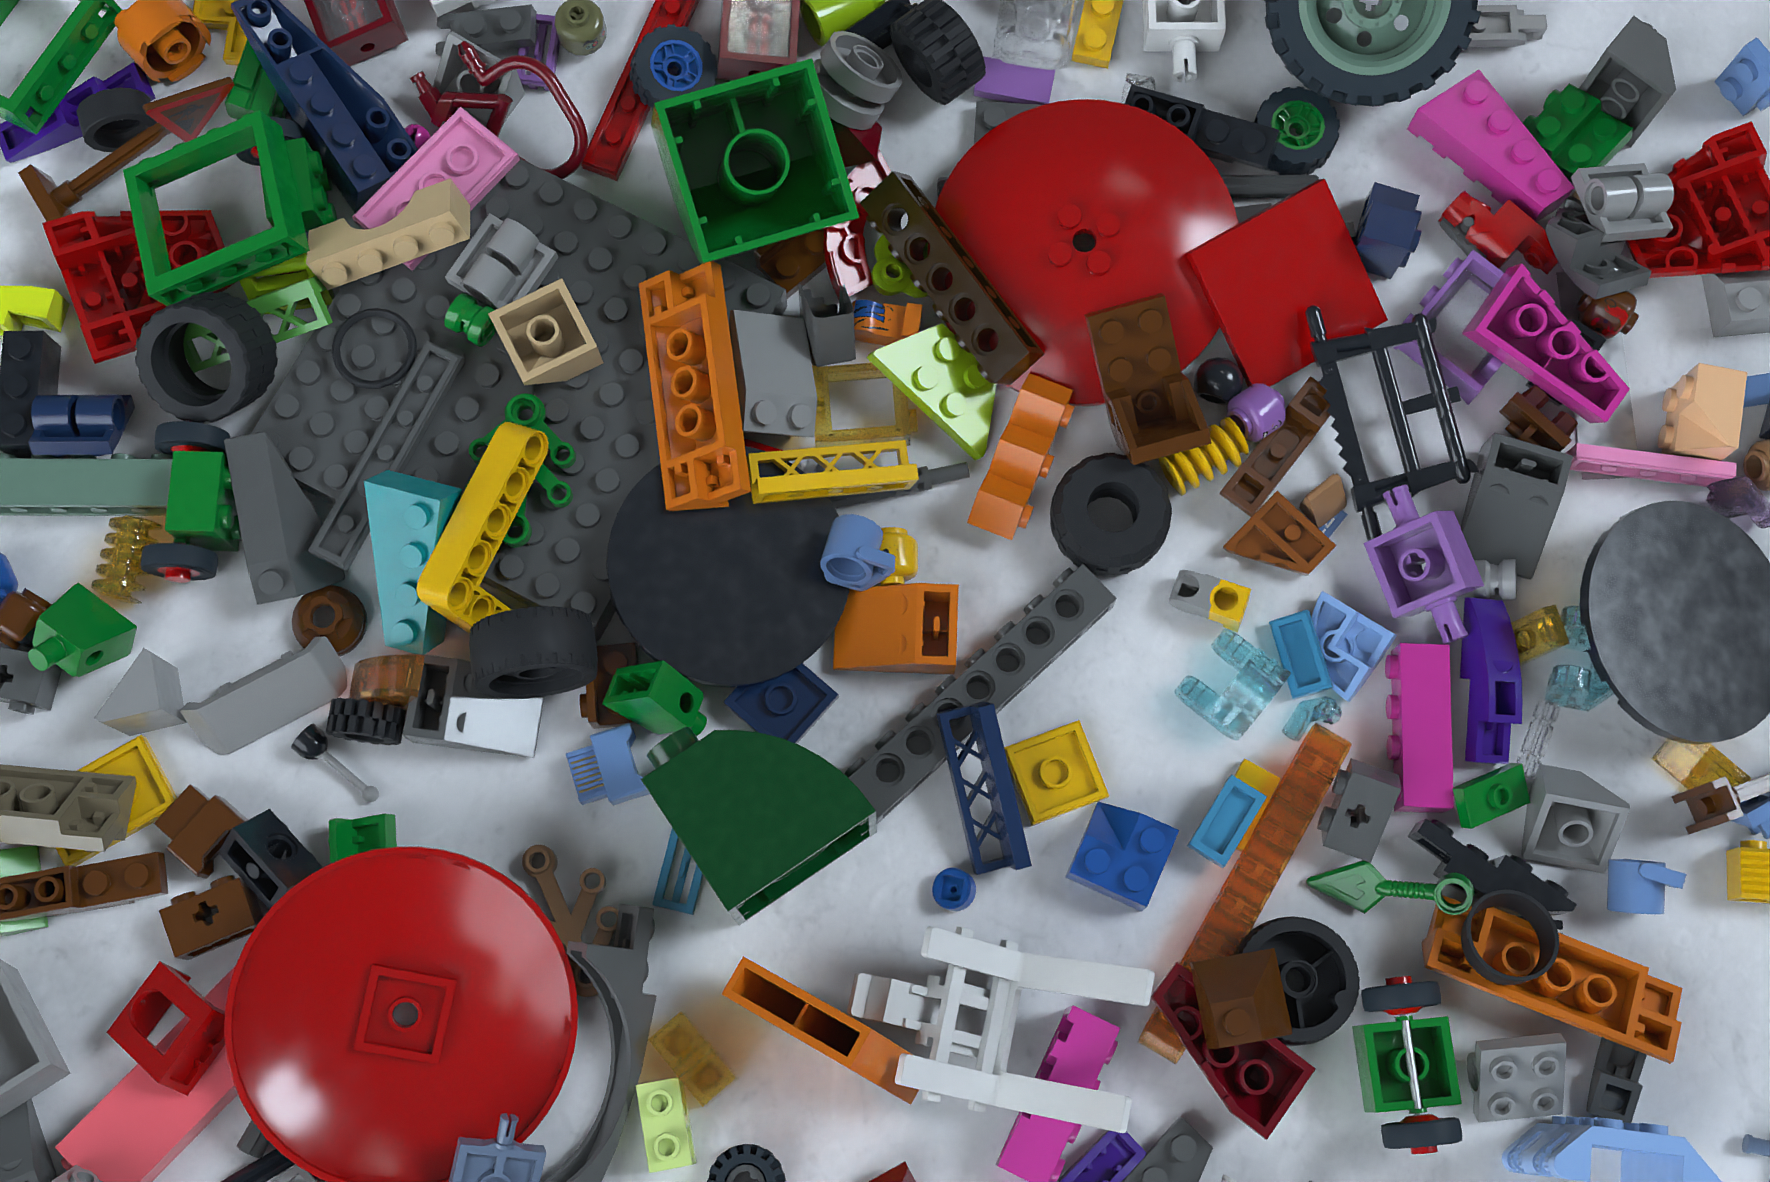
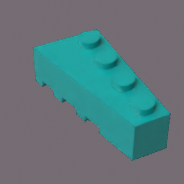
(404, 529)

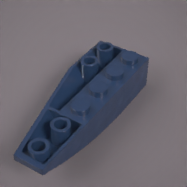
(334, 106)

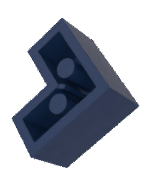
(1387, 229)

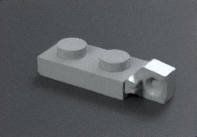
(1506, 27)

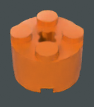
(163, 38)

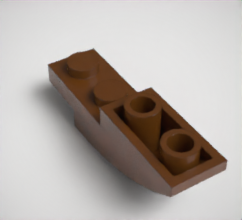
(82, 887)

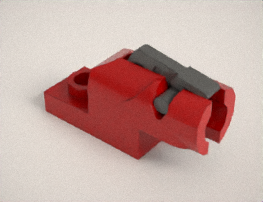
(1497, 235)

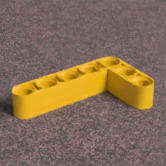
(479, 525)

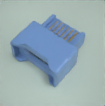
(607, 768)

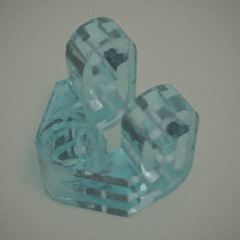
(1571, 684)
(1245, 696)

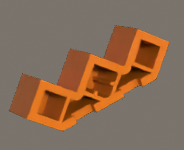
(1021, 457)

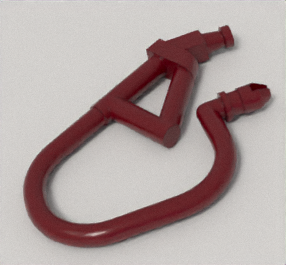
(444, 106)

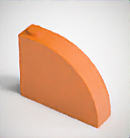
(818, 1025)

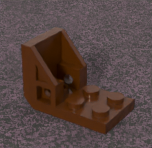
(1142, 381)

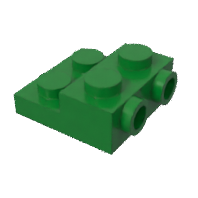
(1577, 130)

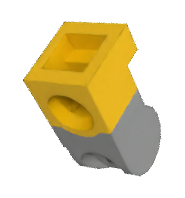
(1210, 598)

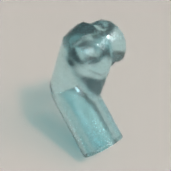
(1310, 711)

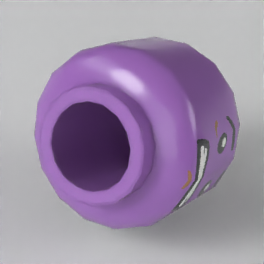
(1257, 411)

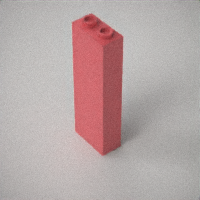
(145, 1123)

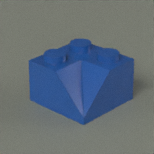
(1122, 854)

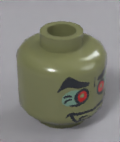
(580, 27)

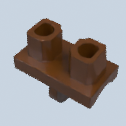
(1532, 425)

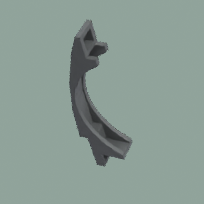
(618, 979)

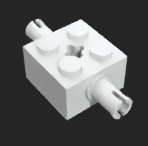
(1184, 29)

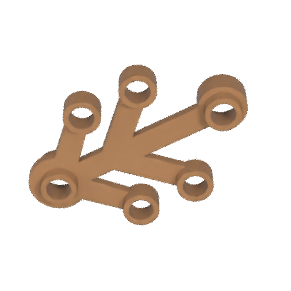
(569, 925)

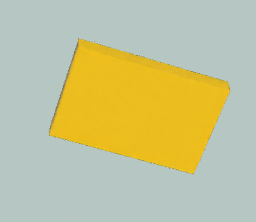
(151, 795)

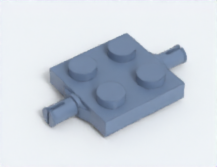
(498, 1158)

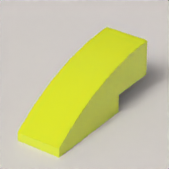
(31, 307)

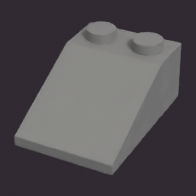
(773, 374)

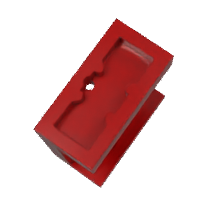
(194, 1046)

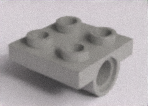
(1625, 201)
(501, 263)
(1517, 1077)

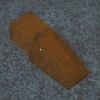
(388, 679)

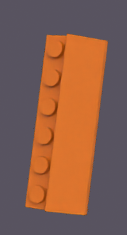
(694, 388)
(1580, 988)

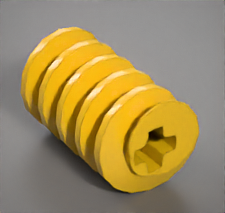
(1186, 466)

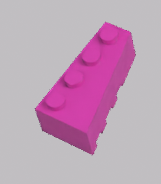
(1492, 146)
(1538, 342)
(1073, 1058)

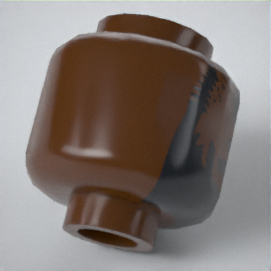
(19, 618)

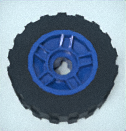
(663, 51)

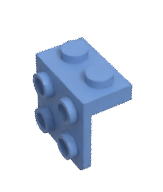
(1747, 78)

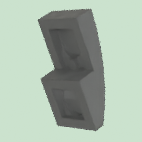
(1615, 1082)

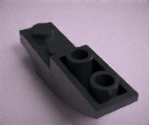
(1213, 132)
(1501, 874)

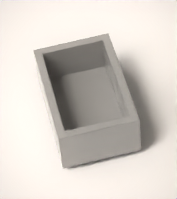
(27, 1050)

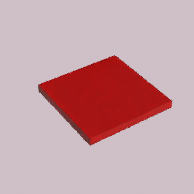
(1273, 270)

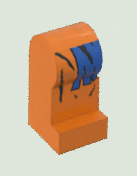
(885, 322)

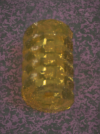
(124, 558)

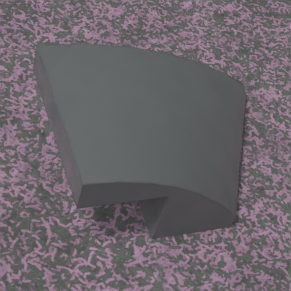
(1589, 263)

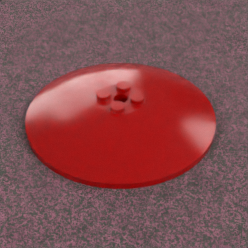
(1098, 173)
(317, 1029)

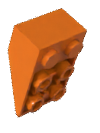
(899, 629)

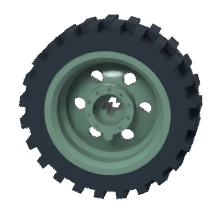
(1386, 70)

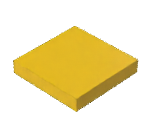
(1055, 773)

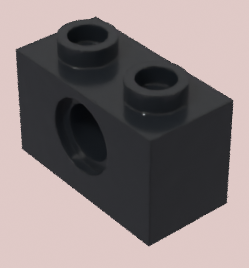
(267, 856)

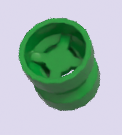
(469, 317)

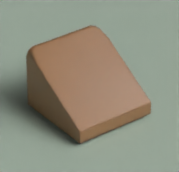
(1324, 501)

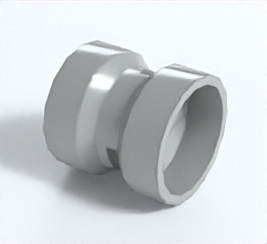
(1497, 579)

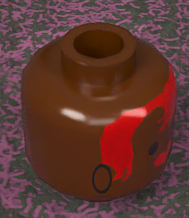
(1608, 314)

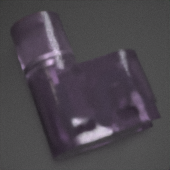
(1739, 498)

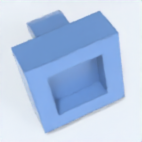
(1756, 815)

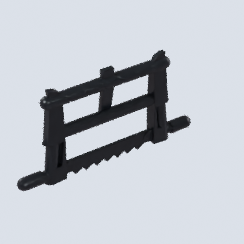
(1377, 341)

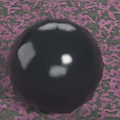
(1218, 380)

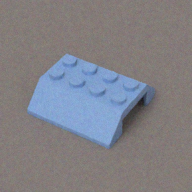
(1567, 1144)

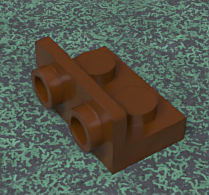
(792, 260)
(609, 659)

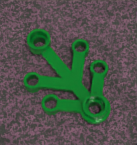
(544, 475)

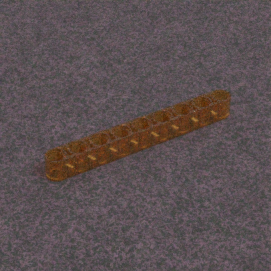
(1258, 866)

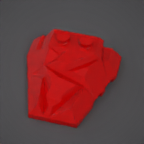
(1715, 212)
(106, 271)

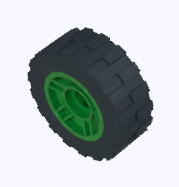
(1314, 123)

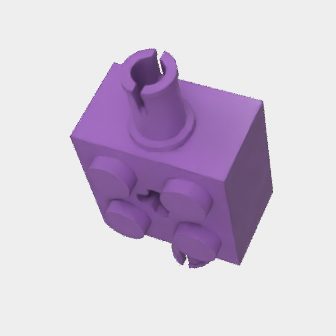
(1448, 568)

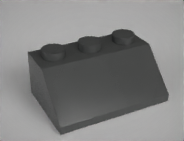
(1633, 76)

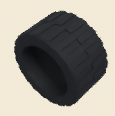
(169, 376)

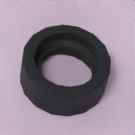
(102, 117)

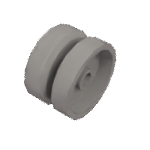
(856, 79)

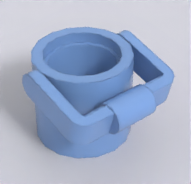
(854, 554)
(1640, 885)

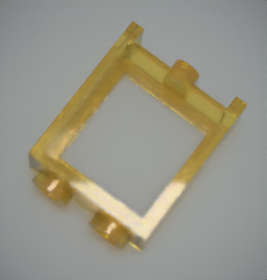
(824, 435)

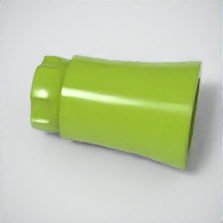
(830, 16)

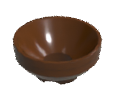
(349, 621)

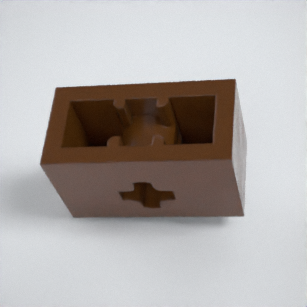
(186, 916)

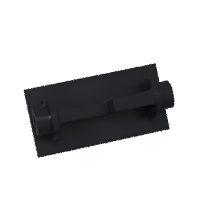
(877, 23)

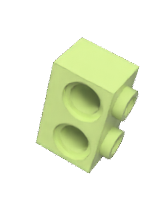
(666, 1124)

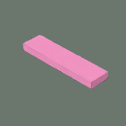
(1649, 465)

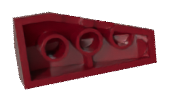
(1252, 1078)

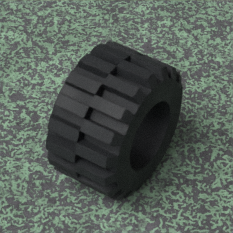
(938, 50)

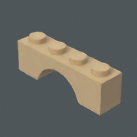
(429, 222)

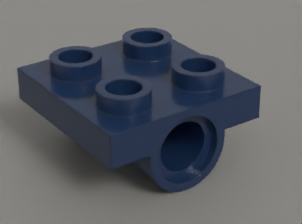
(79, 423)

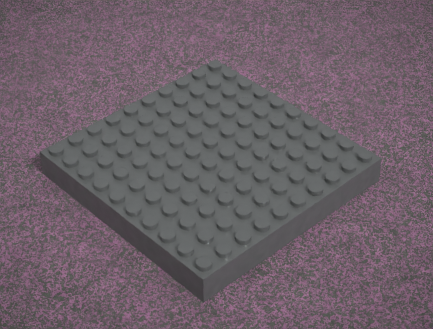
(603, 413)

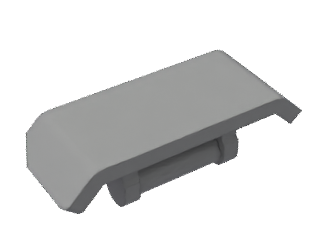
(268, 698)

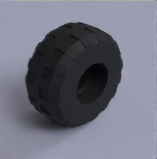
(1115, 478)

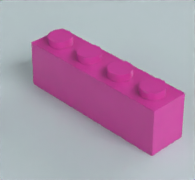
(1421, 726)

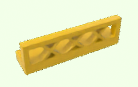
(831, 481)

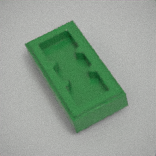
(1491, 795)

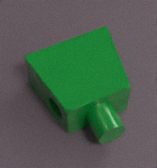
(80, 634)
(656, 698)

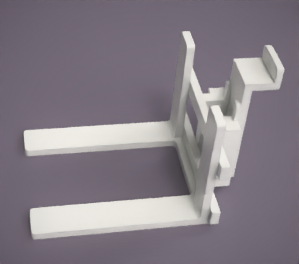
(934, 1014)

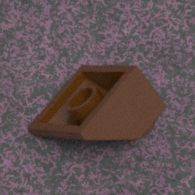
(1241, 998)

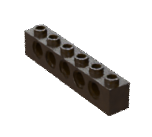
(1015, 346)

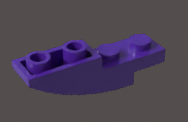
(1495, 678)

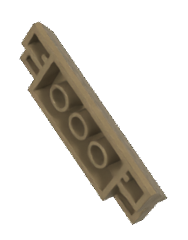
(64, 807)

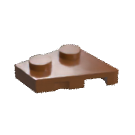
(1281, 538)

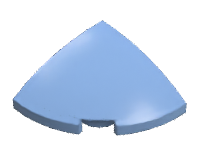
(1349, 644)

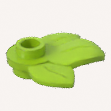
(888, 263)

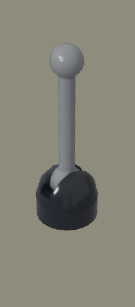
(313, 745)

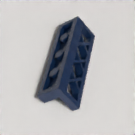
(998, 783)

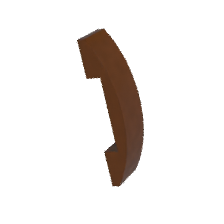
(1278, 450)

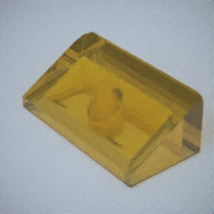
(1697, 764)

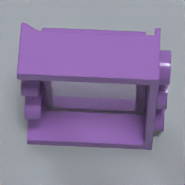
(1454, 305)

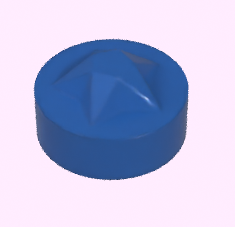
(954, 889)

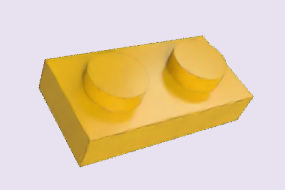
(1097, 32)

